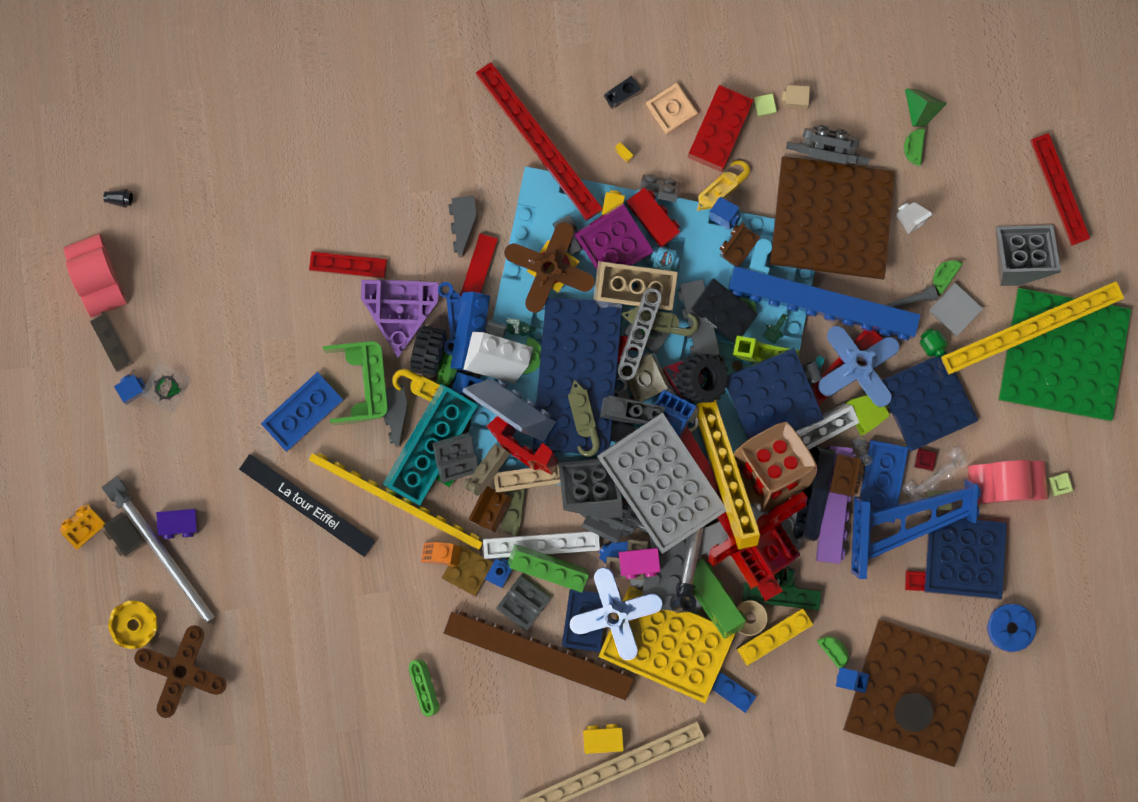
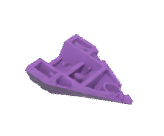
(399, 307)

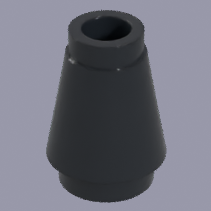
(119, 197)

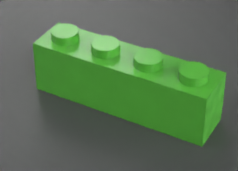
(548, 568)
(716, 602)

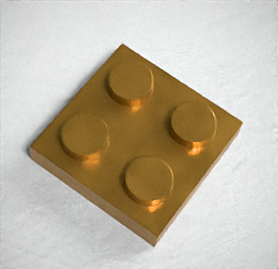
(470, 571)

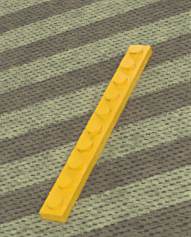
(1032, 328)
(389, 496)

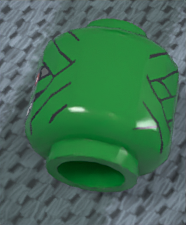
(933, 343)

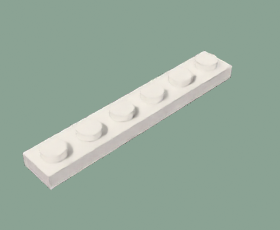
(542, 543)

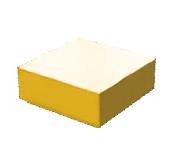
(623, 152)

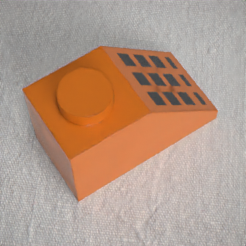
(441, 554)

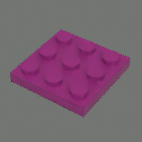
(614, 239)

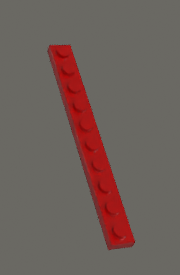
(539, 141)
(769, 587)

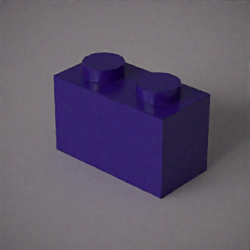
(177, 522)

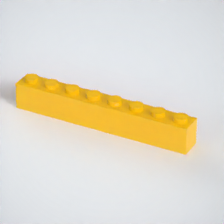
(727, 475)

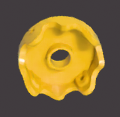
(119, 624)

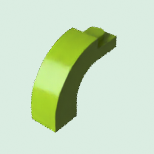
(755, 351)

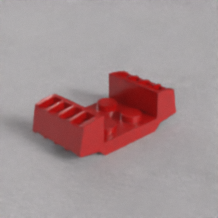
(541, 460)
(767, 558)

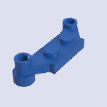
(453, 306)

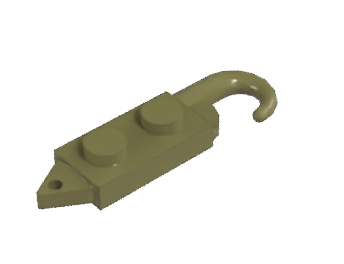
(664, 322)
(584, 418)
(512, 518)

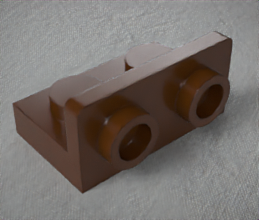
(739, 245)
(845, 475)
(490, 509)

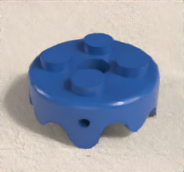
(998, 632)

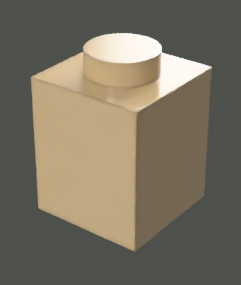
(796, 97)

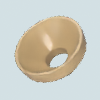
(761, 617)

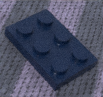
(579, 603)

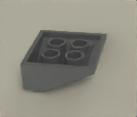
(1026, 253)
(589, 489)

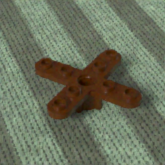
(562, 272)
(168, 667)

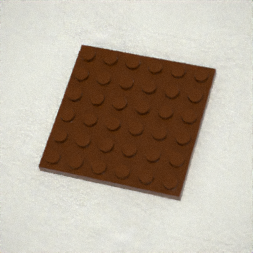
(832, 218)
(912, 662)

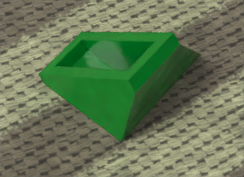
(922, 107)

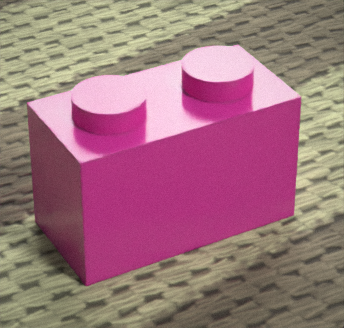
(639, 562)

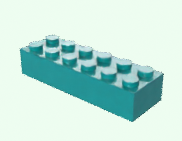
(416, 464)

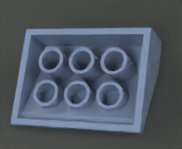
(512, 408)

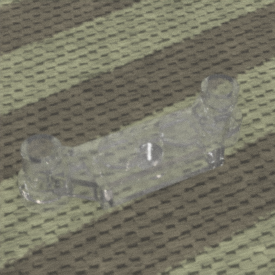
(932, 482)

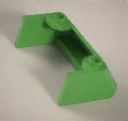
(371, 358)

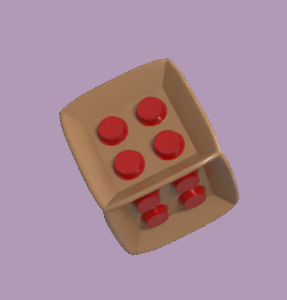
(774, 466)

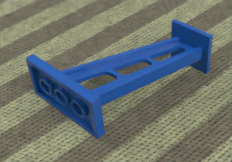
(864, 521)

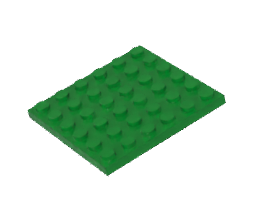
(1068, 367)

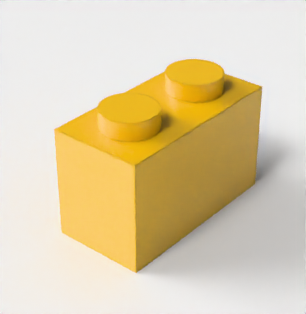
(603, 740)

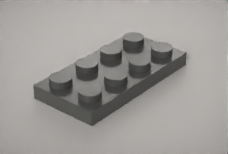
(671, 573)

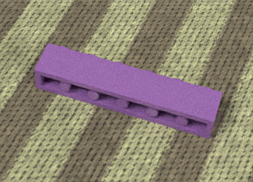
(834, 518)

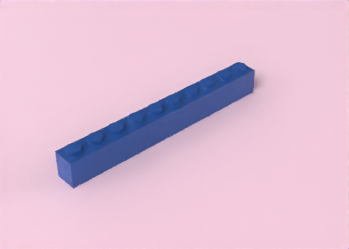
(823, 303)

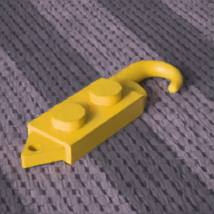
(722, 186)
(419, 385)

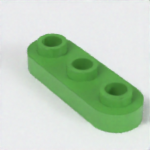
(423, 687)

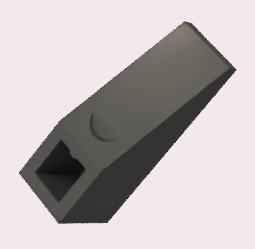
(464, 220)
(629, 410)
(396, 413)

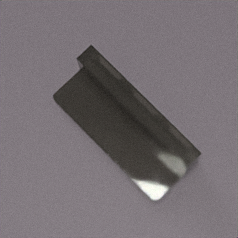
(111, 342)

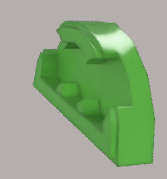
(914, 146)
(944, 274)
(534, 362)
(446, 373)
(835, 650)

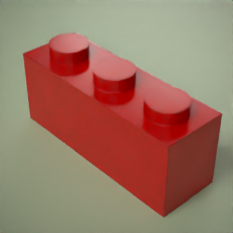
(653, 217)

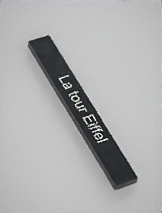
(307, 505)

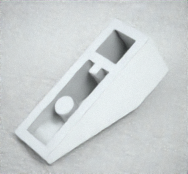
(912, 216)

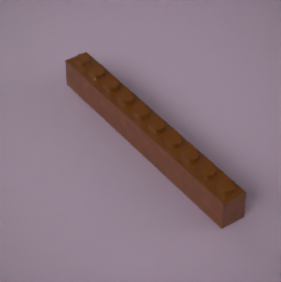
(538, 655)

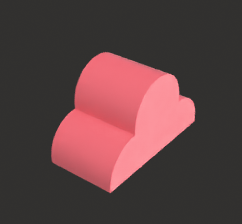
(94, 275)
(1010, 481)

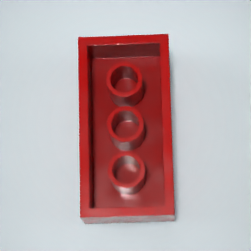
(720, 128)

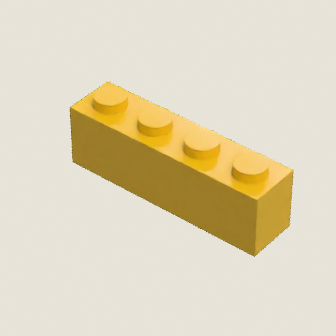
(774, 637)

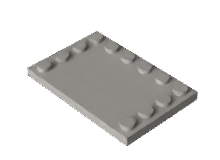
(662, 483)

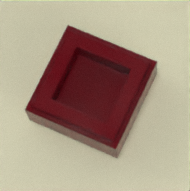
(925, 459)

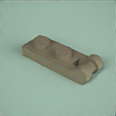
(486, 470)

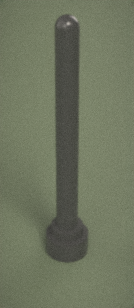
(928, 294)

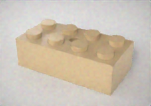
(615, 282)

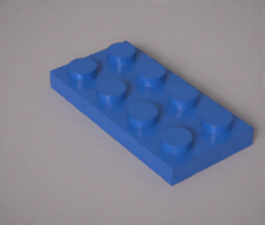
(302, 412)
(884, 475)

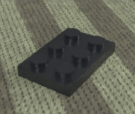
(724, 311)

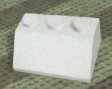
(497, 357)

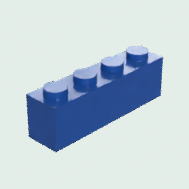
(471, 319)

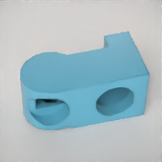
(761, 251)

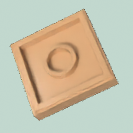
(671, 108)

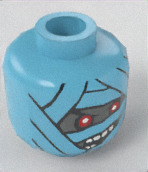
(665, 259)

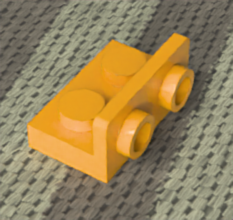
(81, 526)

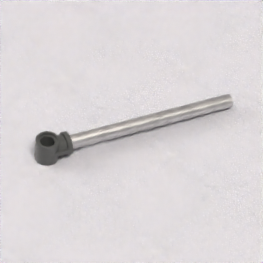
(117, 492)

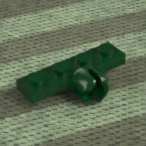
(789, 597)

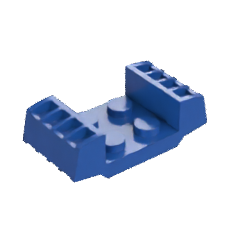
(677, 411)

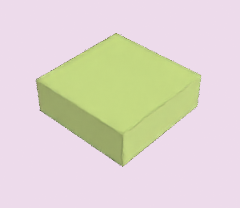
(765, 105)
(1060, 484)

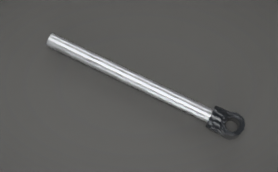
(685, 589)

